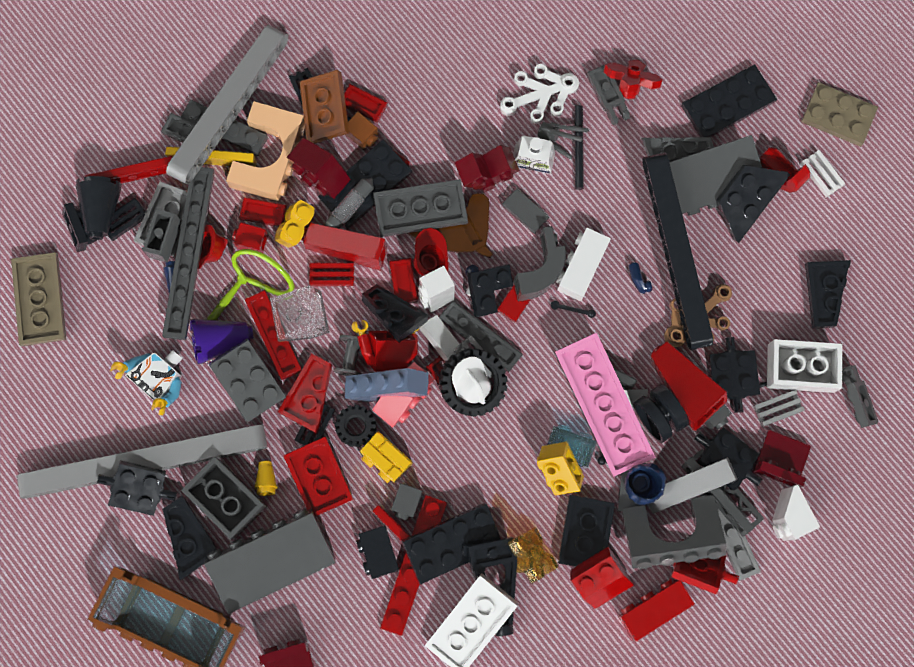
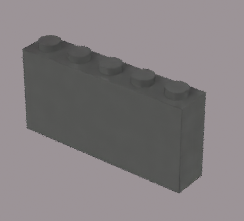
(706, 174)
(269, 560)

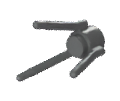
(552, 132)

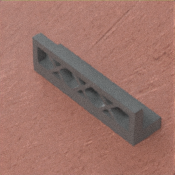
(725, 505)

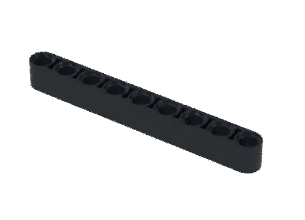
(677, 251)

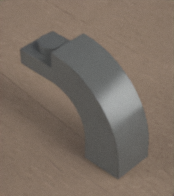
(537, 282)

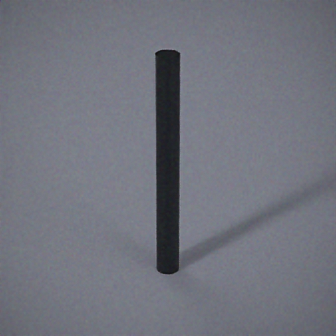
(579, 156)

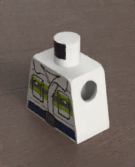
(534, 154)

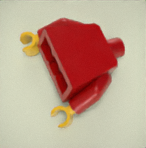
(383, 350)

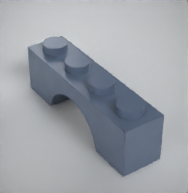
(398, 382)

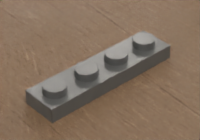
(237, 133)

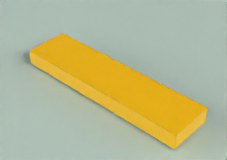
(222, 158)

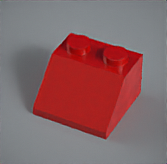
(600, 578)

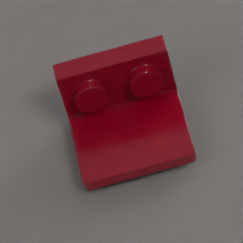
(782, 459)

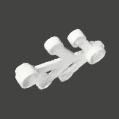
(541, 92)

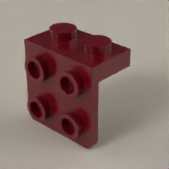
(294, 655)

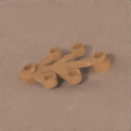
(710, 304)

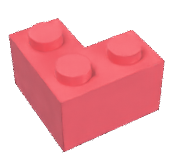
(396, 408)

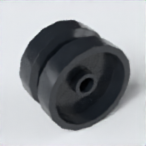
(661, 413)

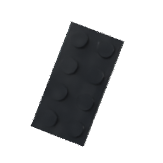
(729, 102)
(379, 164)
(445, 544)

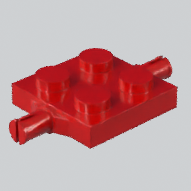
(704, 573)

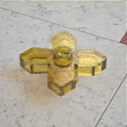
(531, 555)

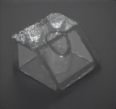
(299, 314)

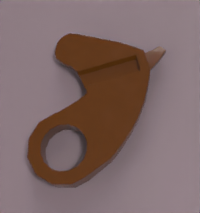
(469, 236)

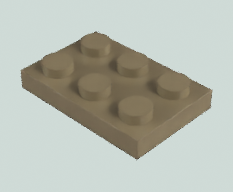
(839, 114)

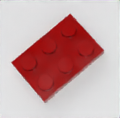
(318, 476)

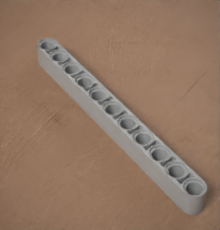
(160, 457)

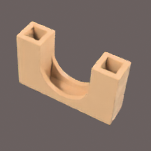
(270, 180)

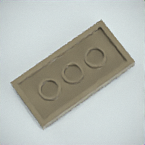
(38, 299)

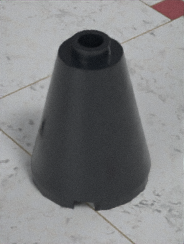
(97, 204)

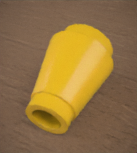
(265, 479)

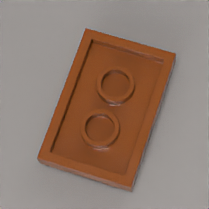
(324, 107)

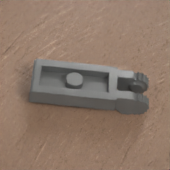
(608, 94)

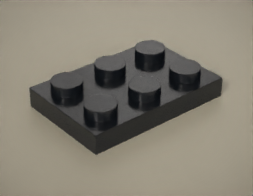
(585, 529)

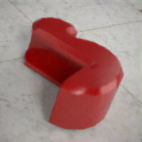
(775, 160)

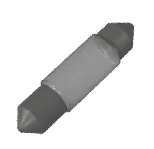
(350, 203)

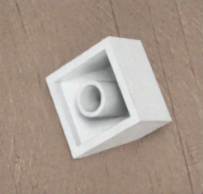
(793, 515)

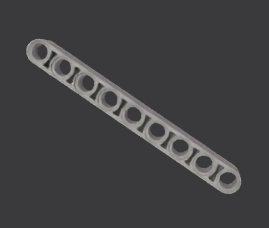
(227, 105)

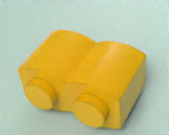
(296, 218)

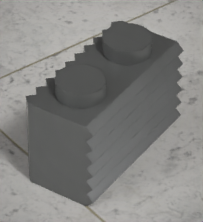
(161, 235)

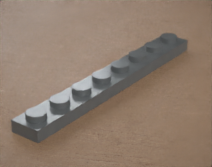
(188, 255)

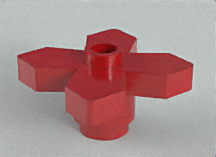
(632, 77)

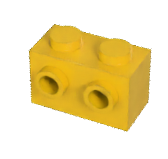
(560, 468)

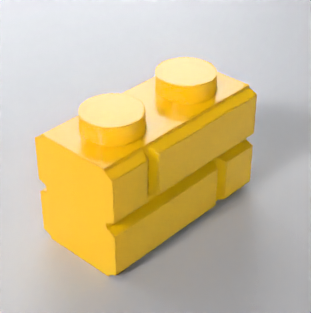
(385, 457)

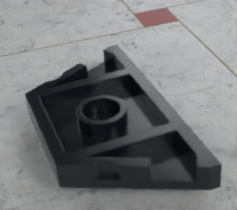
(748, 197)

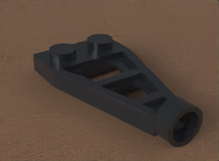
(491, 554)

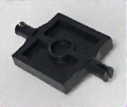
(735, 373)
(729, 446)
(136, 488)

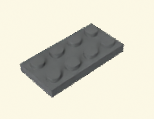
(420, 208)

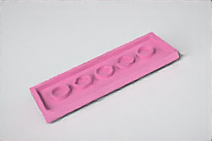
(605, 404)

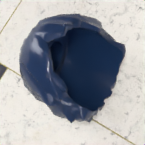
(645, 483)

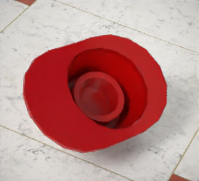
(212, 246)
(430, 251)

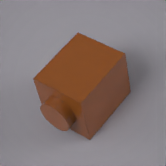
(362, 131)

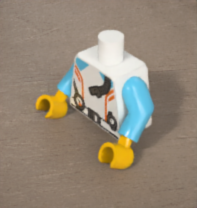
(153, 377)

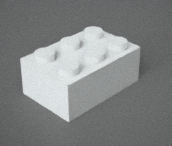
(804, 366)

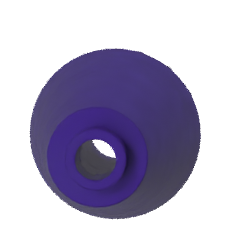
(216, 337)

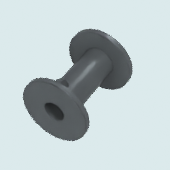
(350, 356)

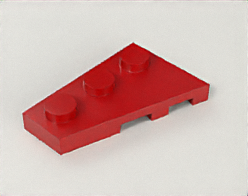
(308, 394)

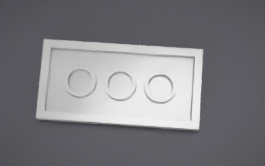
(472, 623)

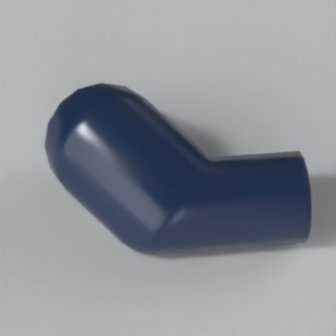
(636, 276)

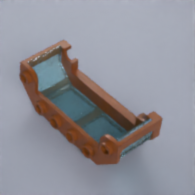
(164, 620)

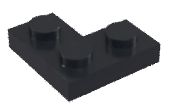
(482, 288)

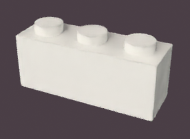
(582, 264)
(436, 289)

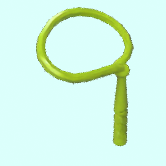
(242, 279)

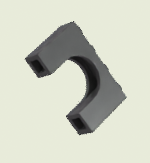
(649, 550)

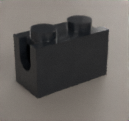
(378, 552)

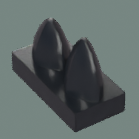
(74, 223)

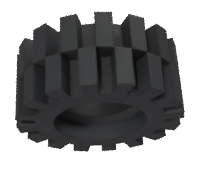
(355, 412)

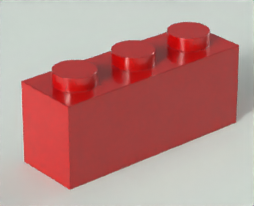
(655, 609)

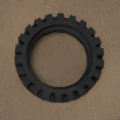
(493, 399)

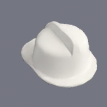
(471, 380)

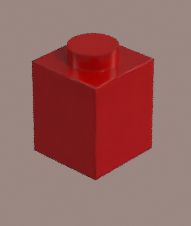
(250, 237)

